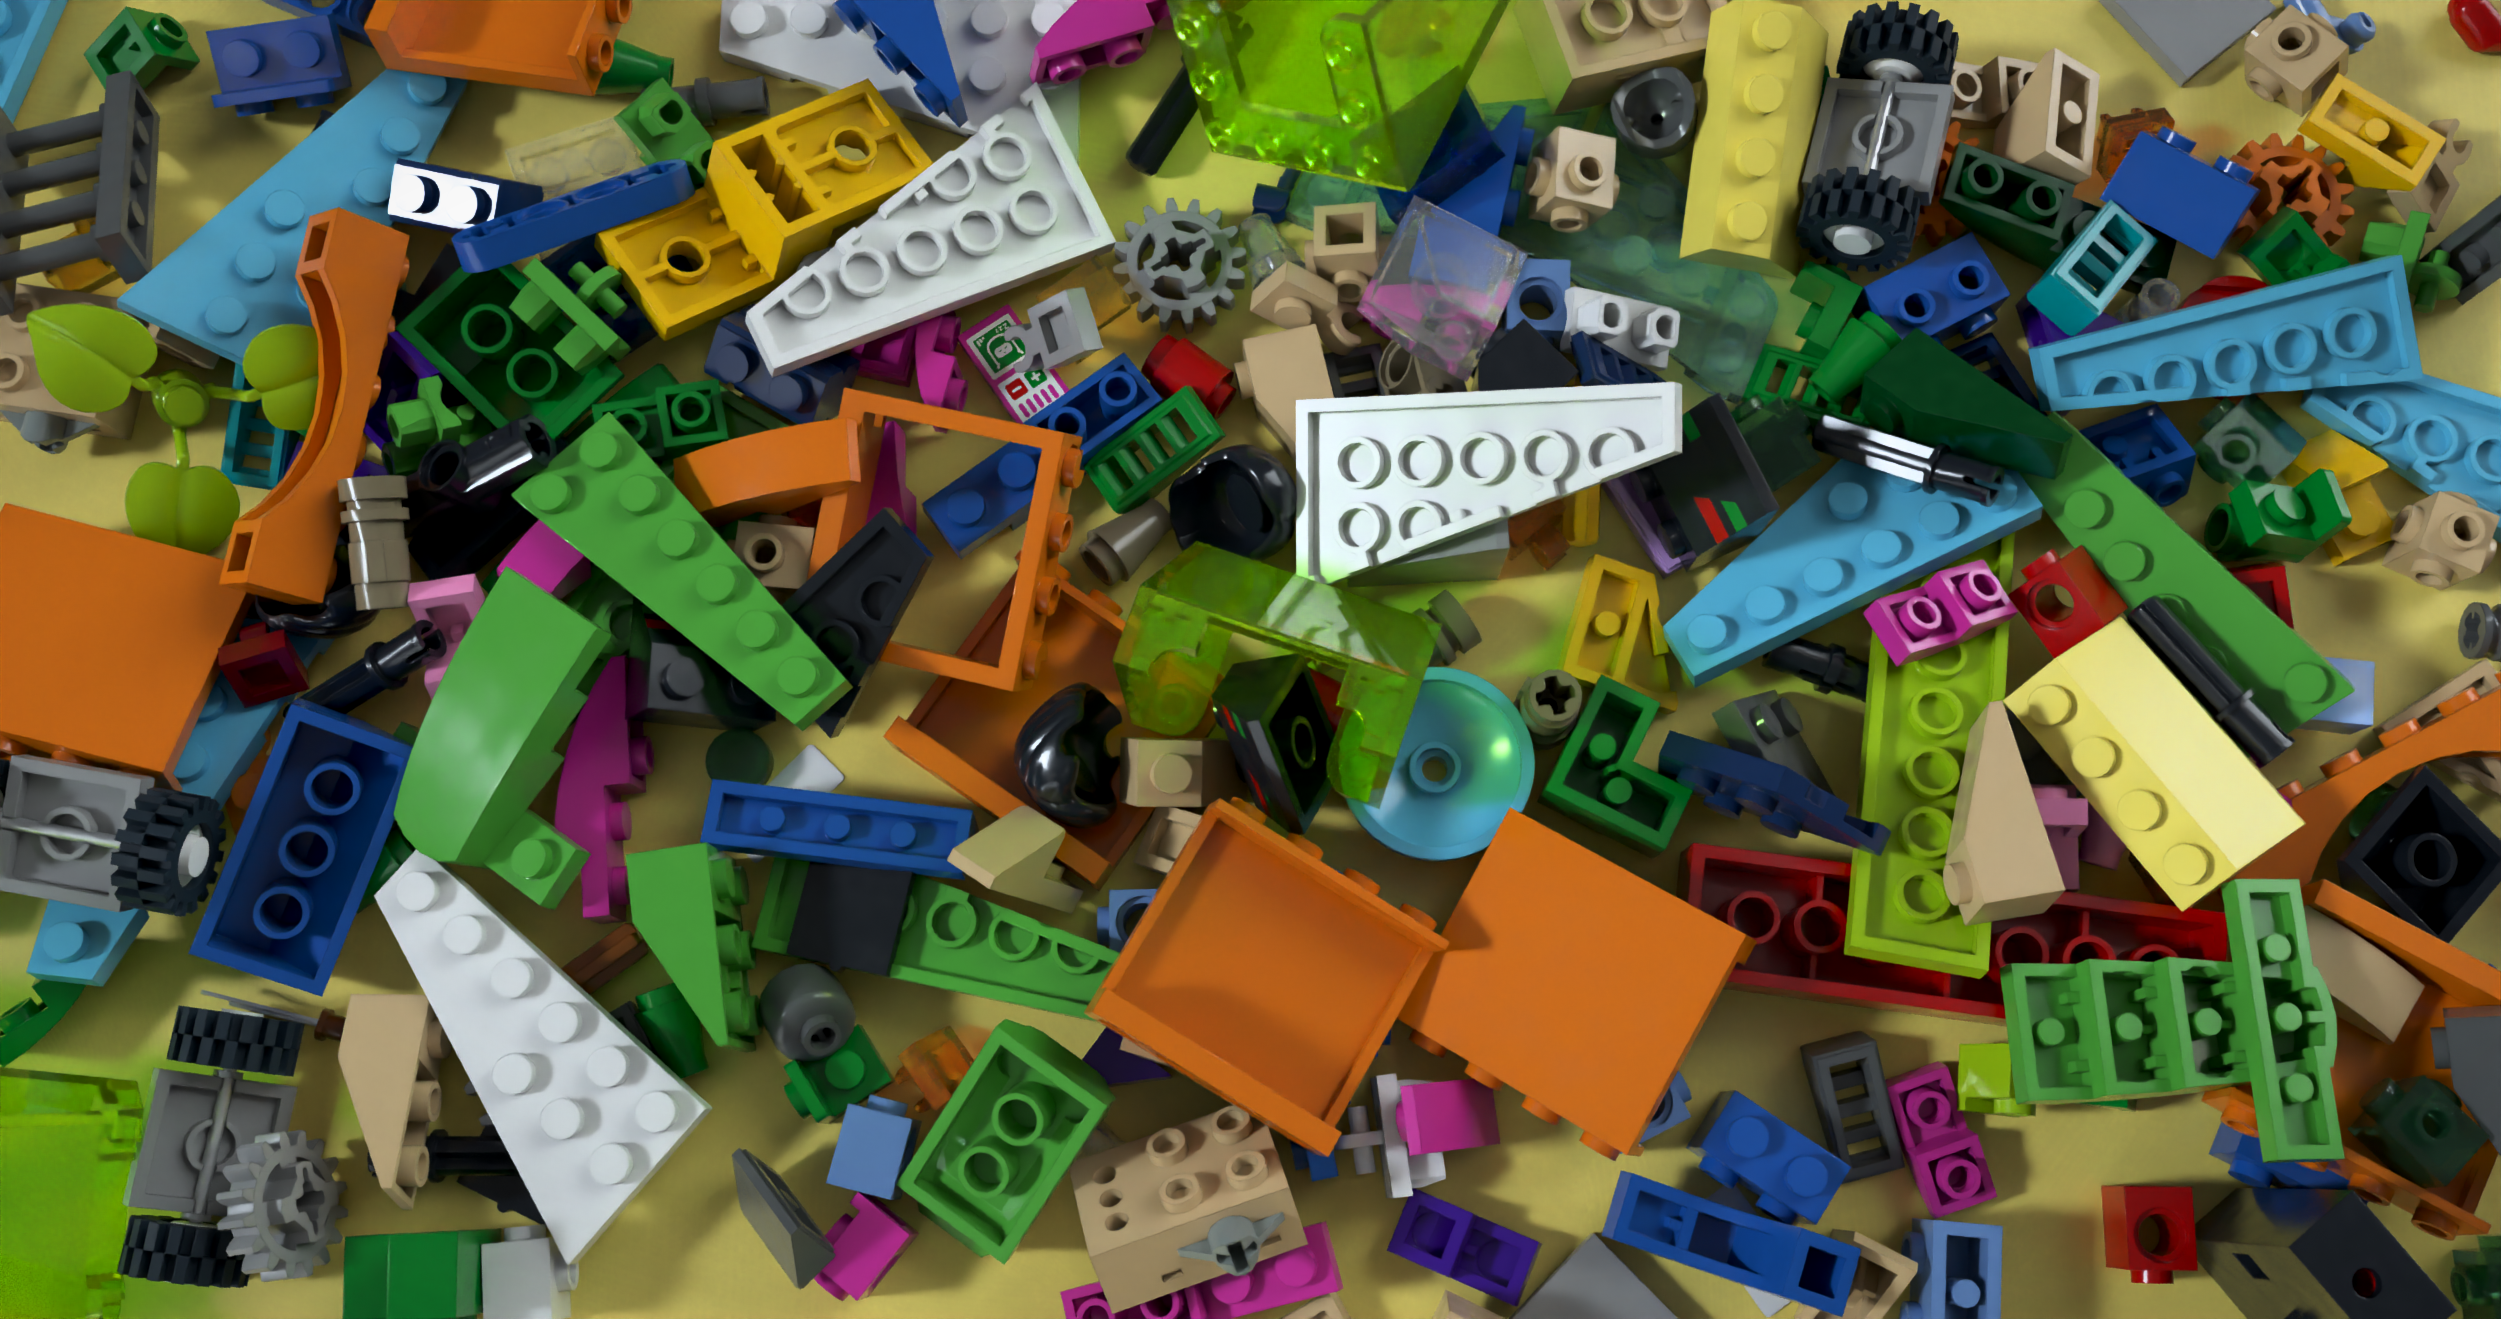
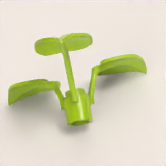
(95, 356)

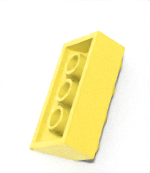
(1754, 137)
(2153, 763)

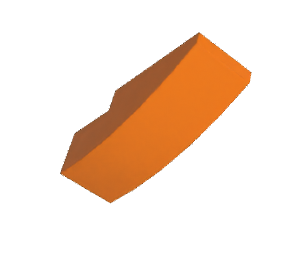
(770, 470)

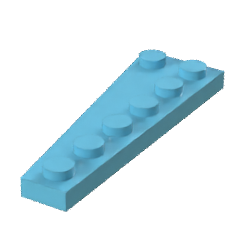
(2285, 337)

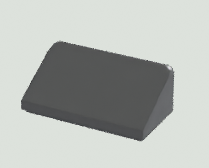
(780, 1219)

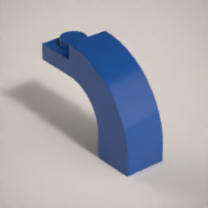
(1732, 1243)

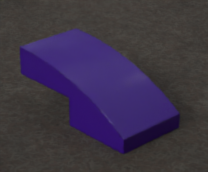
(1464, 1247)

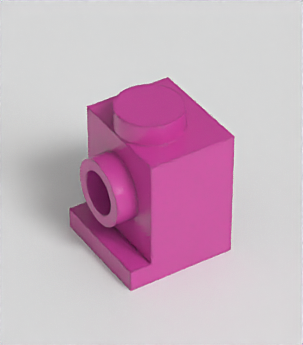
(864, 1248)

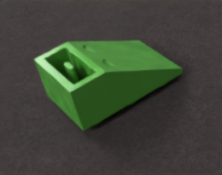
(692, 920)

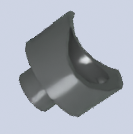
(1655, 112)

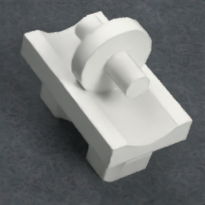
(1625, 324)
(1399, 1169)

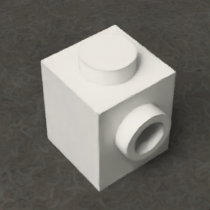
(526, 1276)

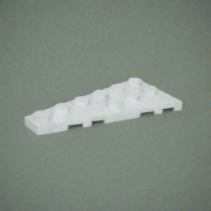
(986, 41)
(957, 233)
(1431, 467)
(557, 1073)

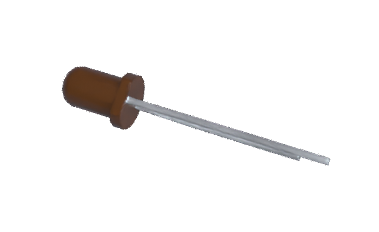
(327, 1026)

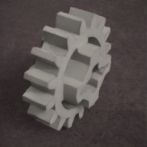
(1192, 242)
(282, 1205)

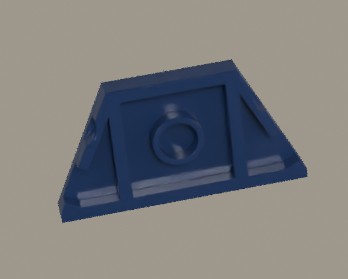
(1774, 792)

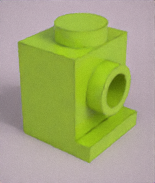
(1987, 1081)

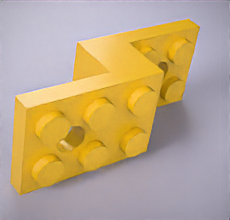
(763, 208)

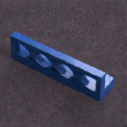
(835, 828)

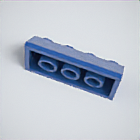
(305, 849)

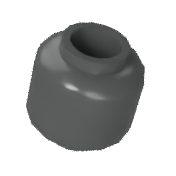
(807, 1012)

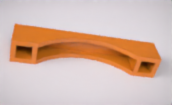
(350, 286)
(2465, 730)

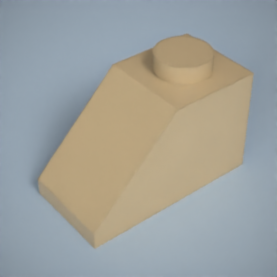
(2053, 120)
(1178, 772)

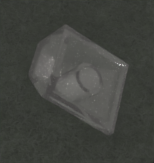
(1442, 287)

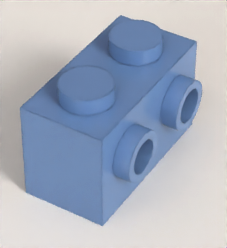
(1956, 1270)

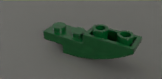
(2031, 212)

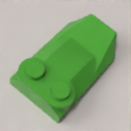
(1006, 1139)

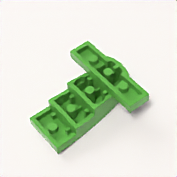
(493, 741)
(2191, 1026)

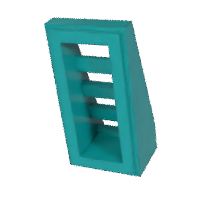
(2069, 298)
(237, 445)

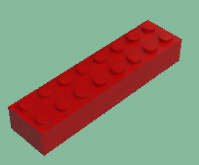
(1800, 920)

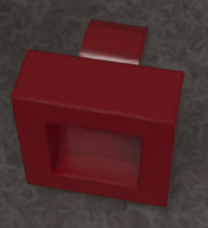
(263, 665)

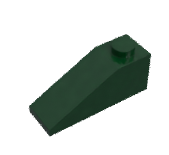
(1940, 398)

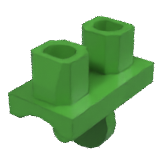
(666, 130)
(2425, 280)
(548, 297)
(424, 422)

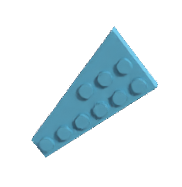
(2425, 432)
(1831, 554)

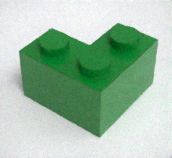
(1600, 781)
(415, 1275)

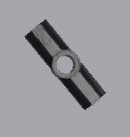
(475, 475)

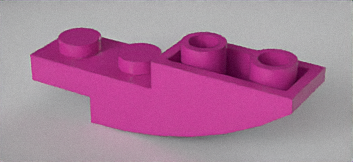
(1097, 35)
(601, 764)
(1271, 1283)

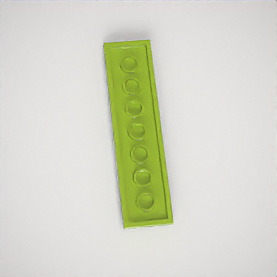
(1910, 784)

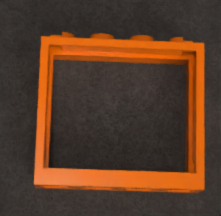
(1046, 532)

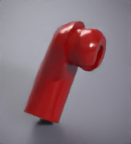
(2476, 24)

